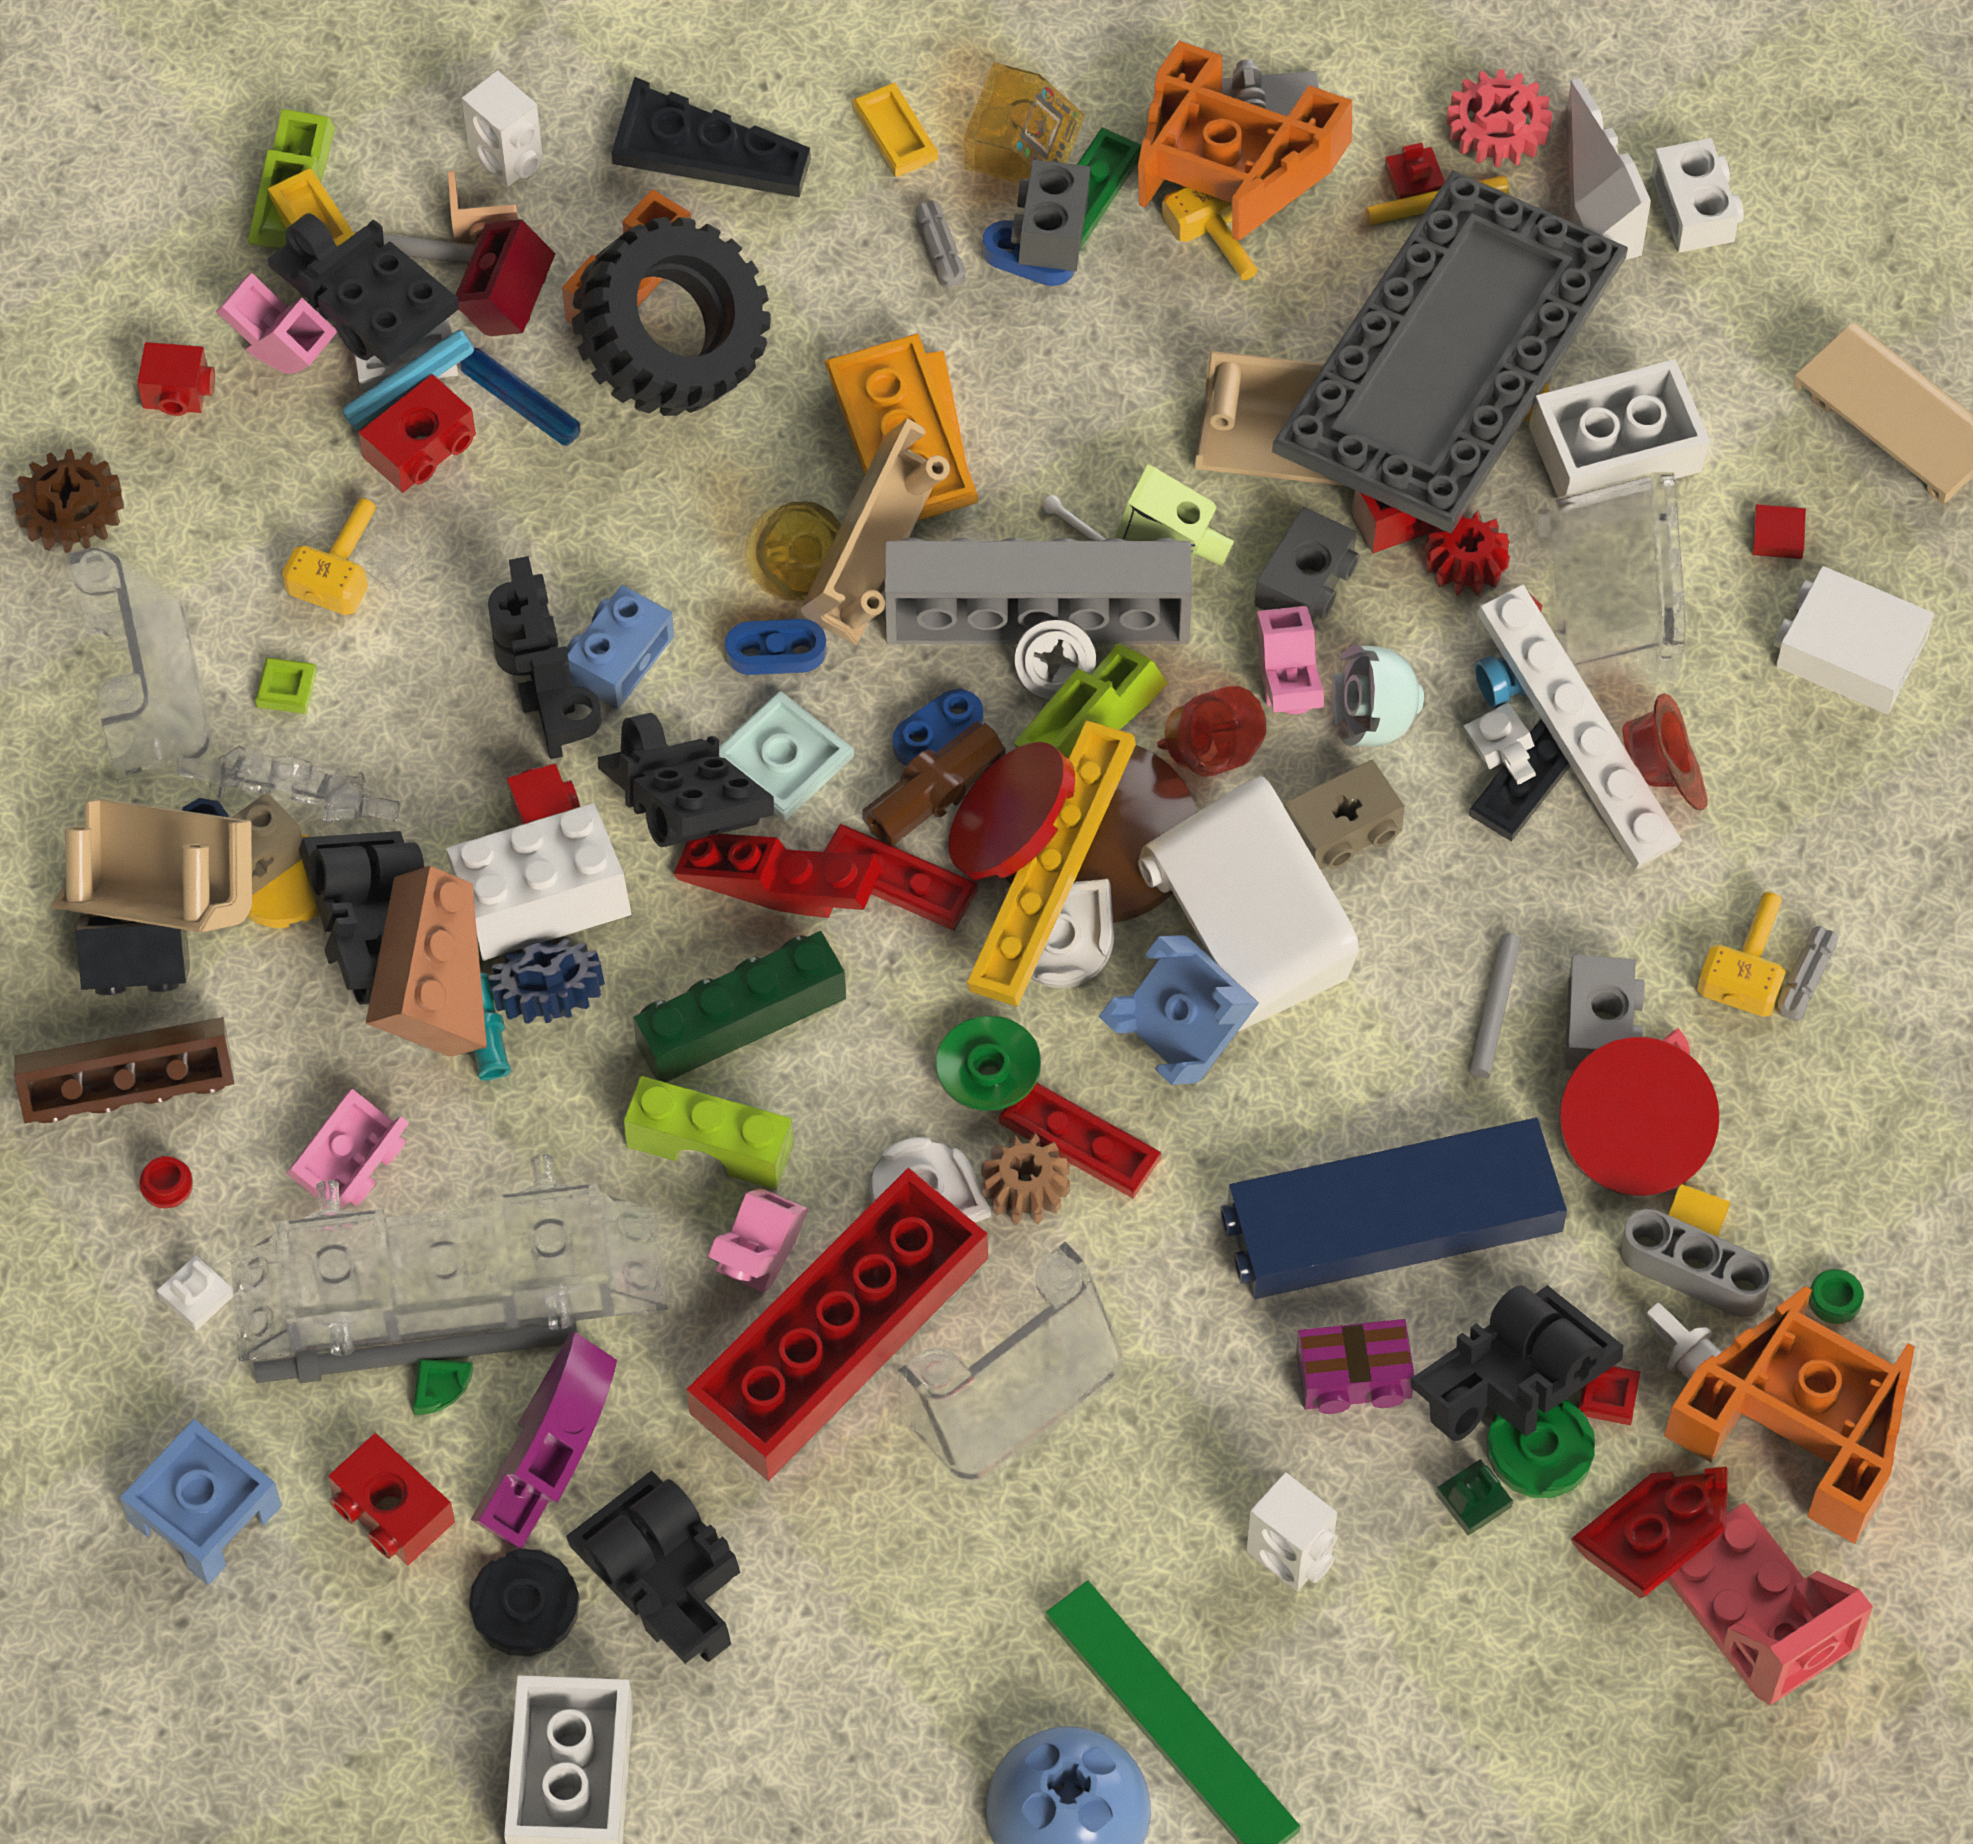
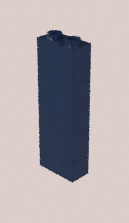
(1393, 1208)

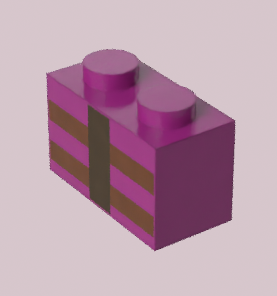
(1355, 1365)

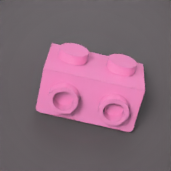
(349, 1149)

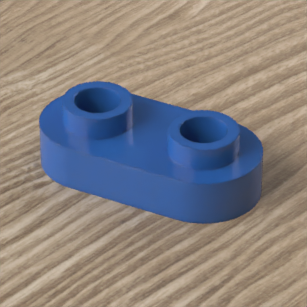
(997, 238)
(775, 645)
(936, 724)

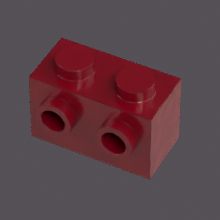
(504, 277)

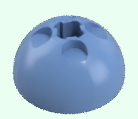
(1028, 1811)

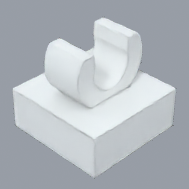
(195, 1292)

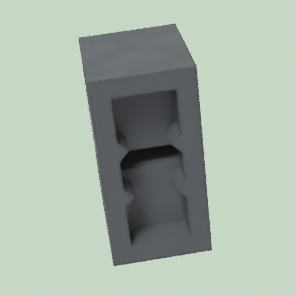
(1053, 215)

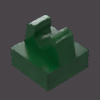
(1474, 1497)

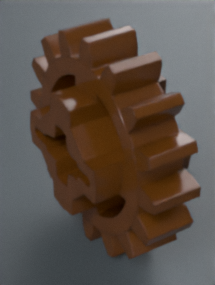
(87, 509)

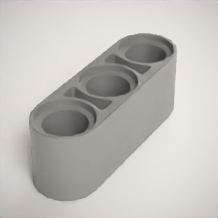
(1681, 1242)

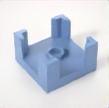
(1182, 1009)
(199, 1498)

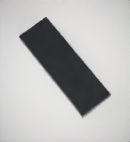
(1509, 806)

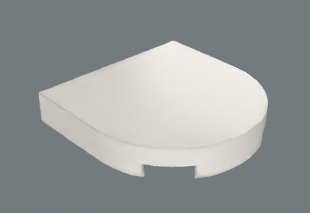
(1080, 937)
(939, 1166)

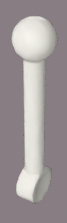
(1052, 505)

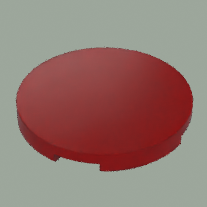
(1011, 811)
(1639, 1116)

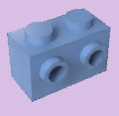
(619, 645)

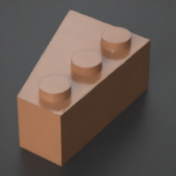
(430, 965)

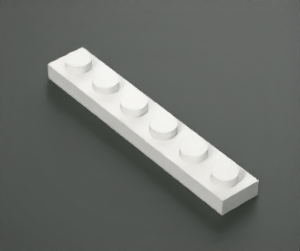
(1579, 726)

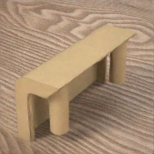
(1894, 408)
(1246, 410)
(883, 510)
(158, 866)

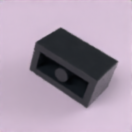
(130, 954)

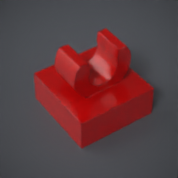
(1414, 171)

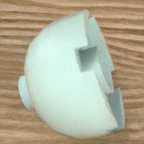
(1378, 686)

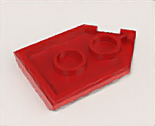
(1656, 1527)

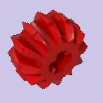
(1469, 555)

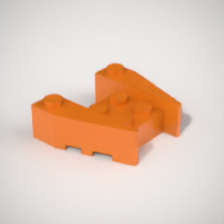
(1233, 146)
(1812, 1392)

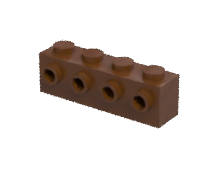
(124, 1071)

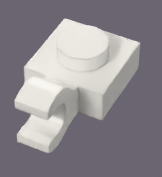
(1502, 739)

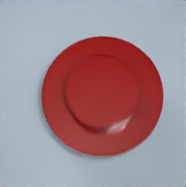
(166, 1182)

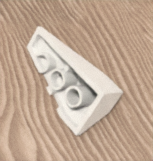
(1603, 185)

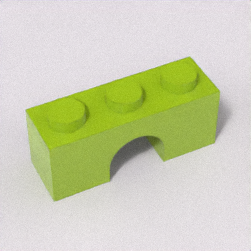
(743, 1138)

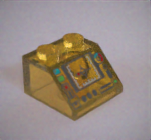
(1017, 122)

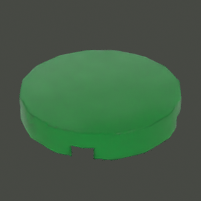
(1540, 1463)

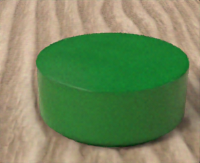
(1836, 1296)

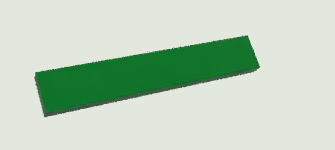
(1170, 1719)

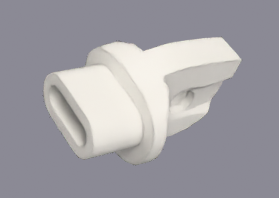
(1688, 1348)

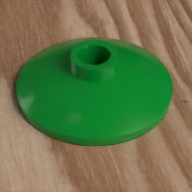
(985, 1043)

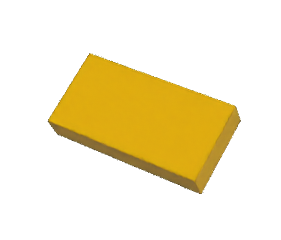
(895, 129)

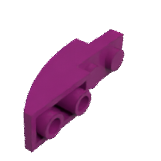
(551, 1442)

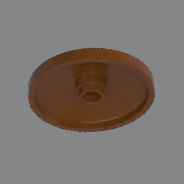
(1143, 807)

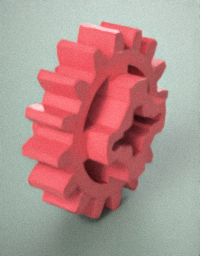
(1499, 118)

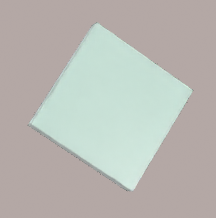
(786, 753)

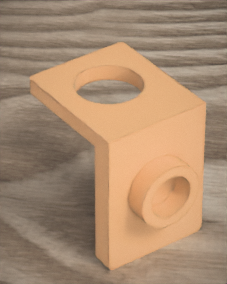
(470, 222)

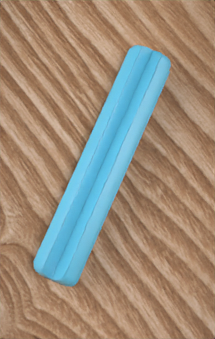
(394, 387)

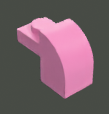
(277, 333)
(1289, 660)
(759, 1239)

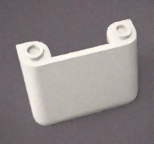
(1255, 898)

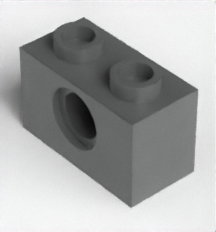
(1309, 544)

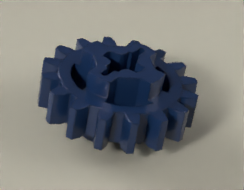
(546, 981)

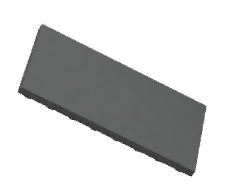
(1450, 351)

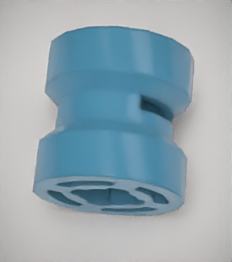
(1496, 681)

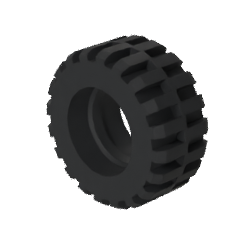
(719, 285)

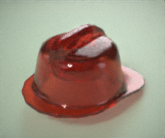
(1215, 731)
(1663, 752)

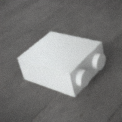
(1853, 639)

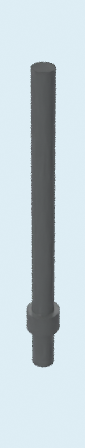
(310, 1365)

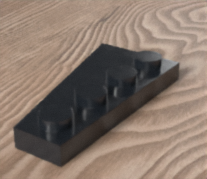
(685, 141)

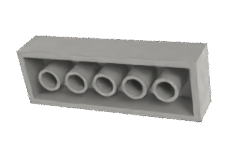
(1002, 588)

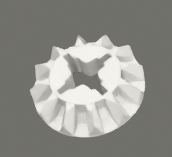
(1041, 638)

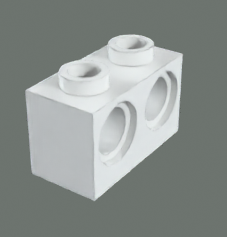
(503, 129)
(1690, 197)
(1292, 1533)

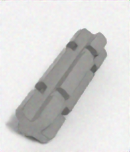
(940, 244)
(1807, 973)

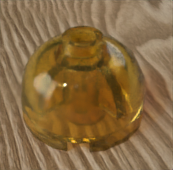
(790, 547)

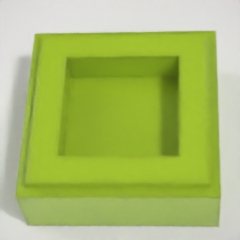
(286, 685)

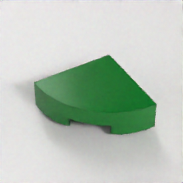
(439, 1384)

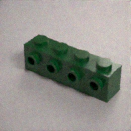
(739, 1006)

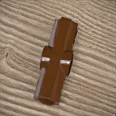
(933, 783)

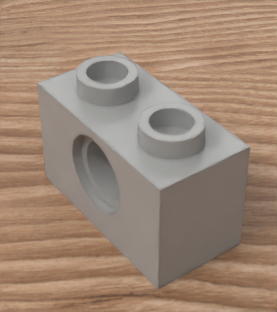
(1599, 986)

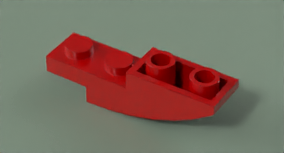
(777, 877)

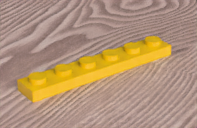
(1045, 882)

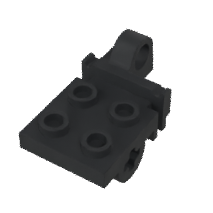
(365, 287)
(527, 645)
(682, 785)
(352, 893)
(1522, 1362)
(661, 1564)

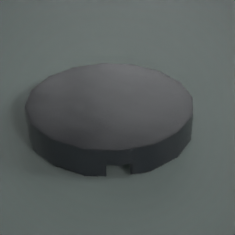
(531, 1618)

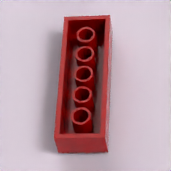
(837, 1324)

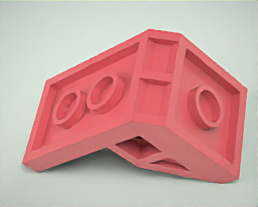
(1765, 1613)

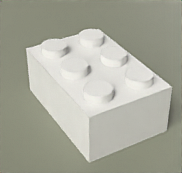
(1619, 429)
(541, 880)
(569, 1761)

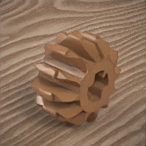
(1046, 1181)

